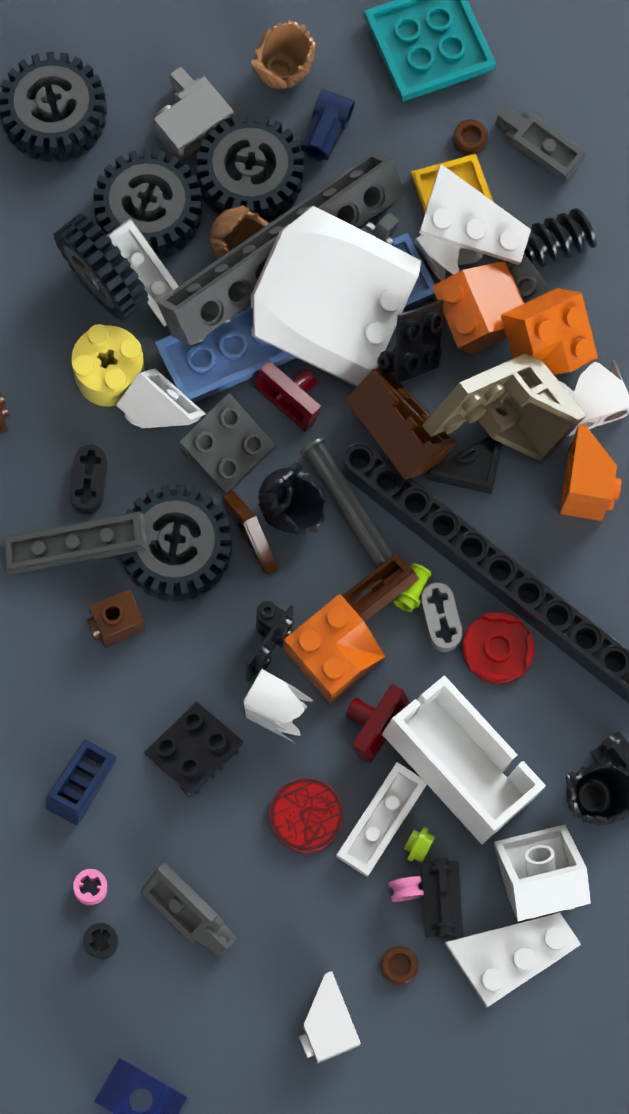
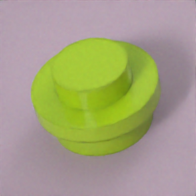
(419, 844)

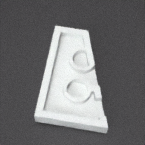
(471, 220)
(511, 955)

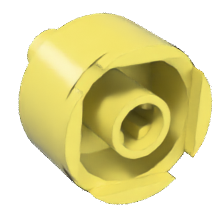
(103, 347)

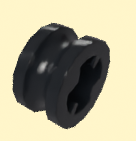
(88, 940)

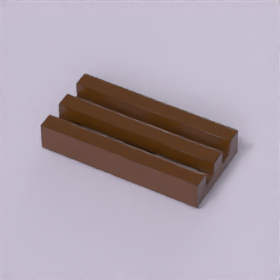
(379, 589)

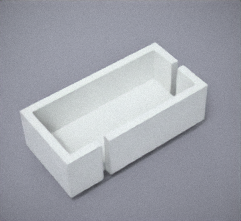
(462, 759)

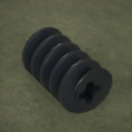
(559, 235)

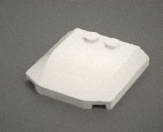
(331, 294)

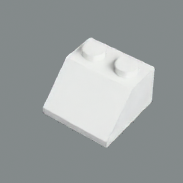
(542, 872)

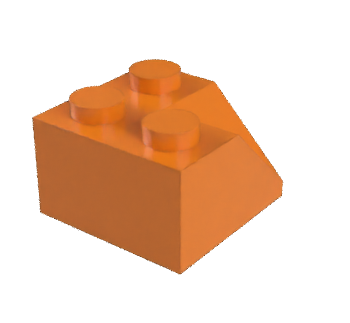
(552, 330)
(334, 648)

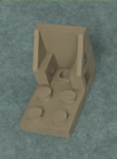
(516, 406)

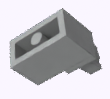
(192, 117)

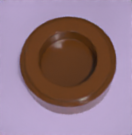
(470, 137)
(399, 965)

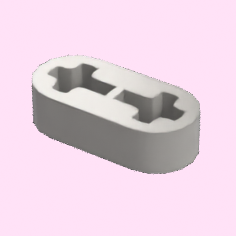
(433, 619)

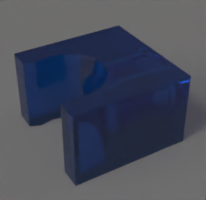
(128, 1079)

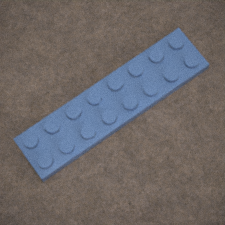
(234, 355)

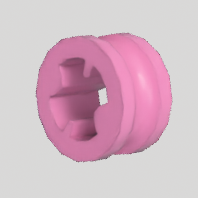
(92, 875)
(406, 889)

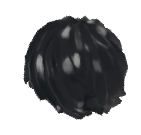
(292, 501)
(598, 793)

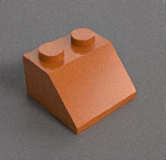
(475, 304)
(589, 478)

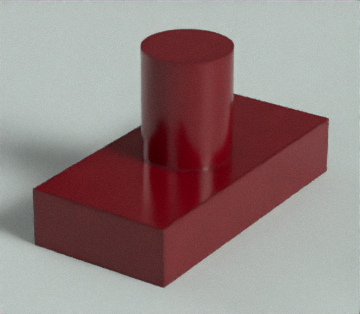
(289, 394)
(375, 720)

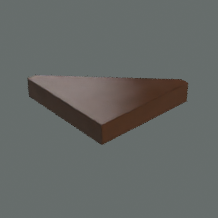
(251, 531)

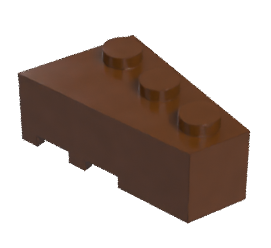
(396, 424)

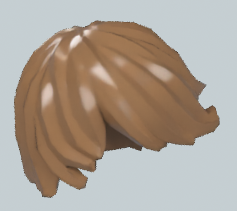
(284, 55)
(233, 228)

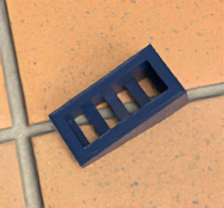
(63, 807)

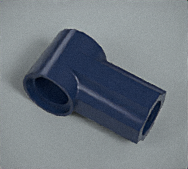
(329, 117)

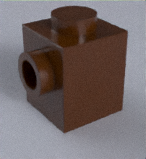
(115, 618)

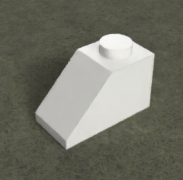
(156, 402)
(328, 1024)

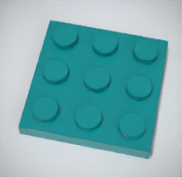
(428, 44)

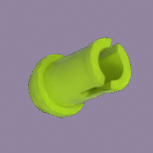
(410, 597)

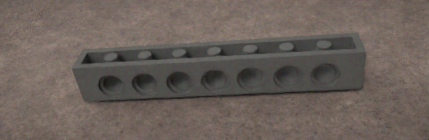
(352, 197)

